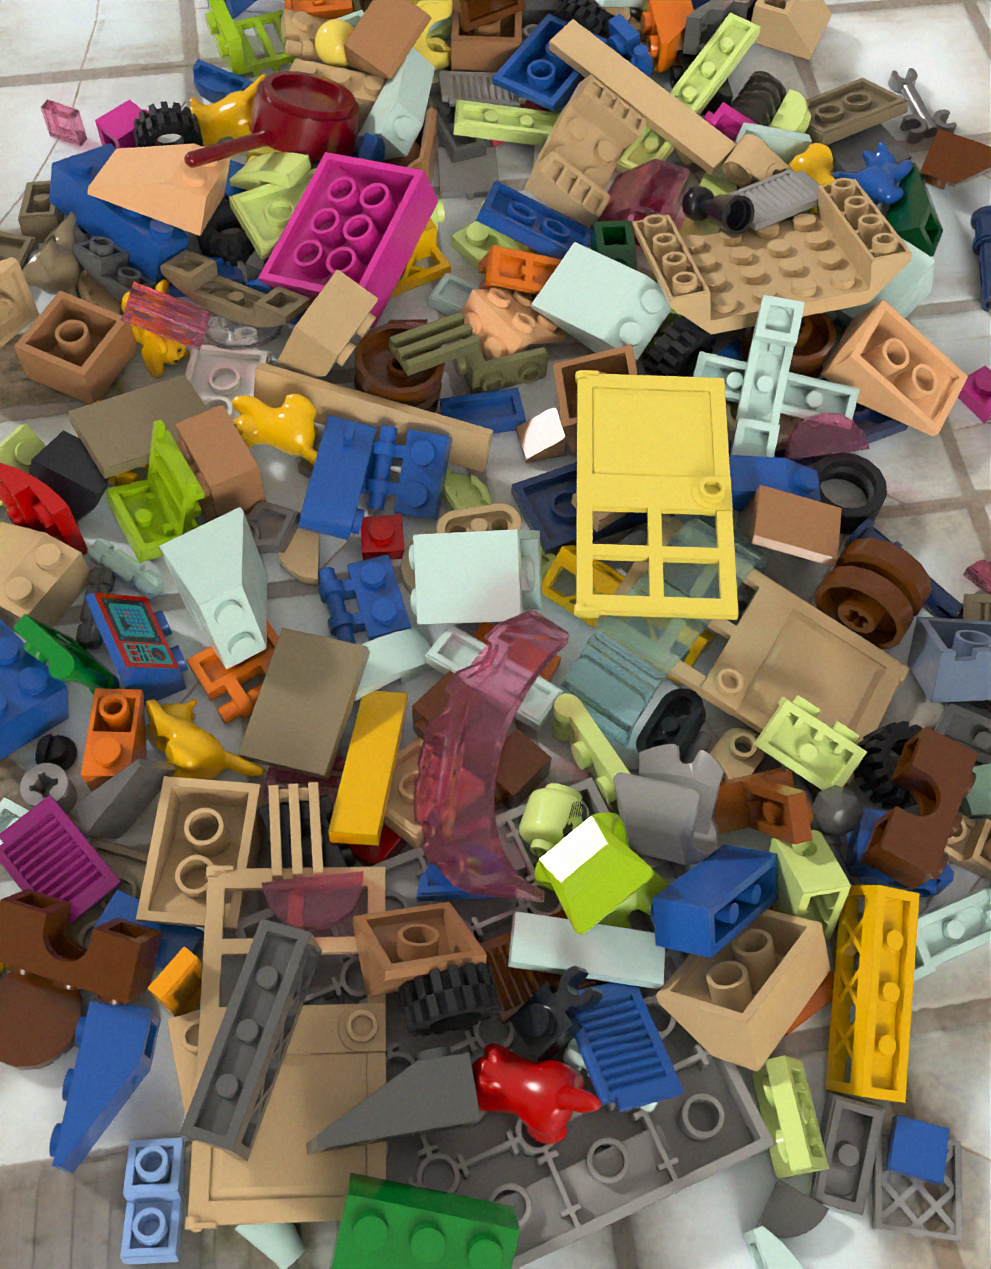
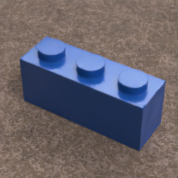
(715, 900)

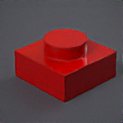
(382, 536)

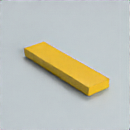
(369, 769)

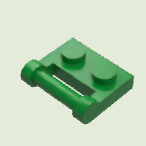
(66, 656)

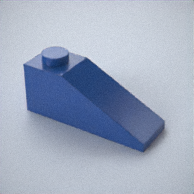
(778, 473)

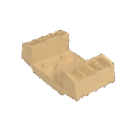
(584, 152)

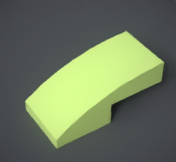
(274, 168)

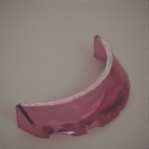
(463, 755)

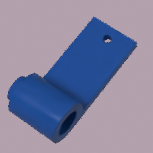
(338, 479)

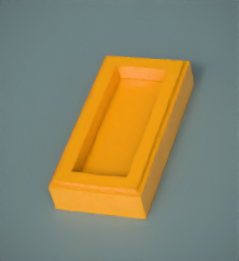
(179, 984)

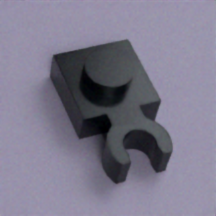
(549, 1015)

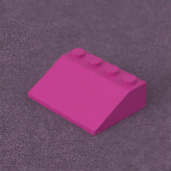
(353, 220)

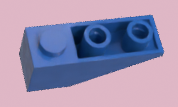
(111, 1063)

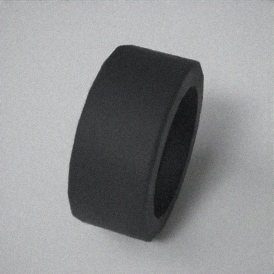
(861, 473)

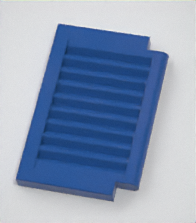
(625, 1050)

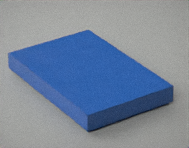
(531, 222)

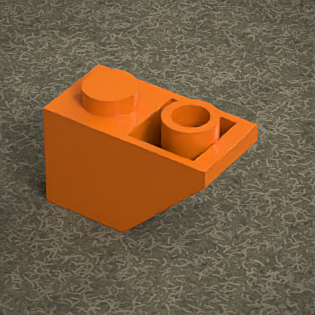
(665, 29)
(114, 734)

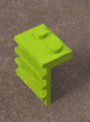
(234, 45)
(162, 504)

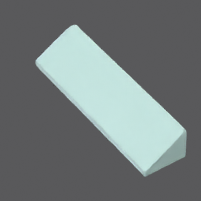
(802, 396)

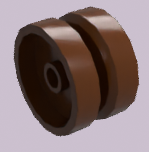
(812, 347)
(382, 375)
(874, 591)

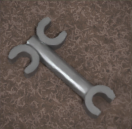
(920, 122)

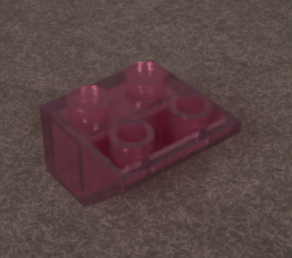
(646, 191)

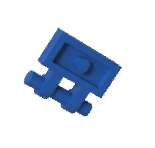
(626, 42)
(421, 474)
(376, 595)

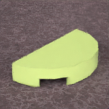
(792, 113)
(464, 491)

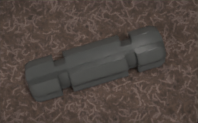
(88, 634)

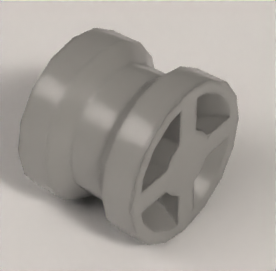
(56, 782)

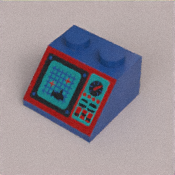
(139, 644)

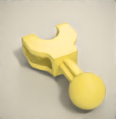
(334, 33)

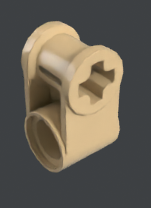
(752, 162)

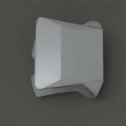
(671, 805)

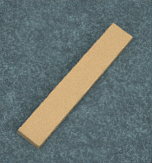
(662, 110)
(469, 442)

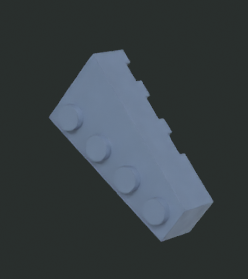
(952, 659)

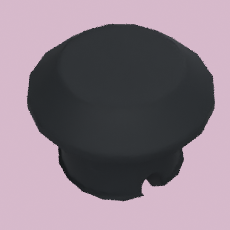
(56, 750)

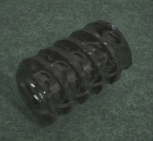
(760, 98)

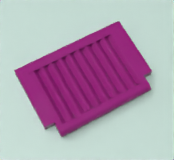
(54, 858)

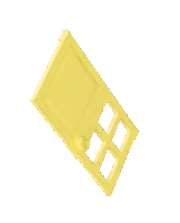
(653, 451)

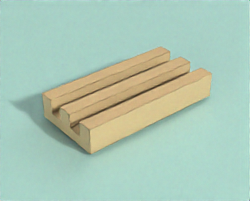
(293, 796)

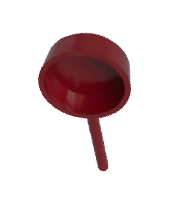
(294, 116)

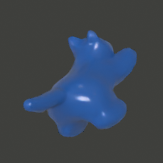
(880, 175)

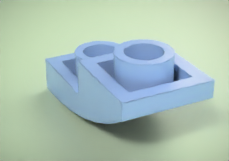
(153, 1201)

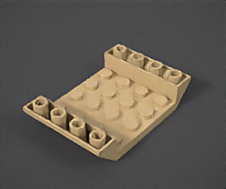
(817, 259)

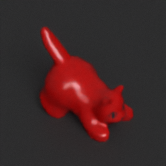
(537, 1092)

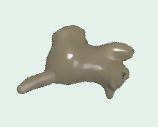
(56, 265)

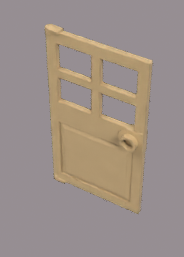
(788, 652)
(326, 1072)

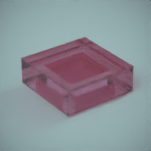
(63, 122)

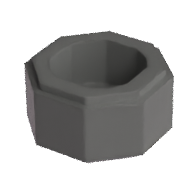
(837, 810)

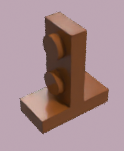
(766, 804)

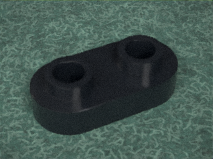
(666, 728)

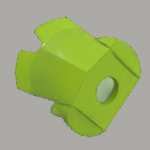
(598, 875)

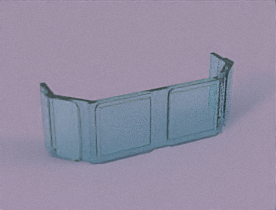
(635, 653)

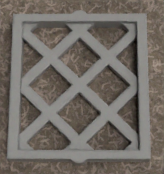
(917, 1229)

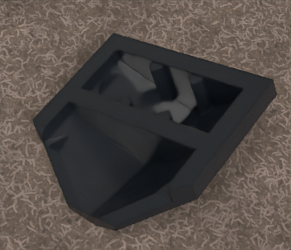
(70, 473)

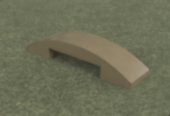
(199, 280)

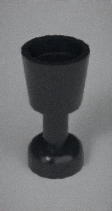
(728, 212)

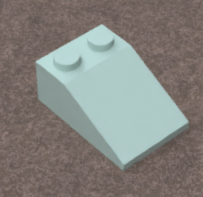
(602, 301)

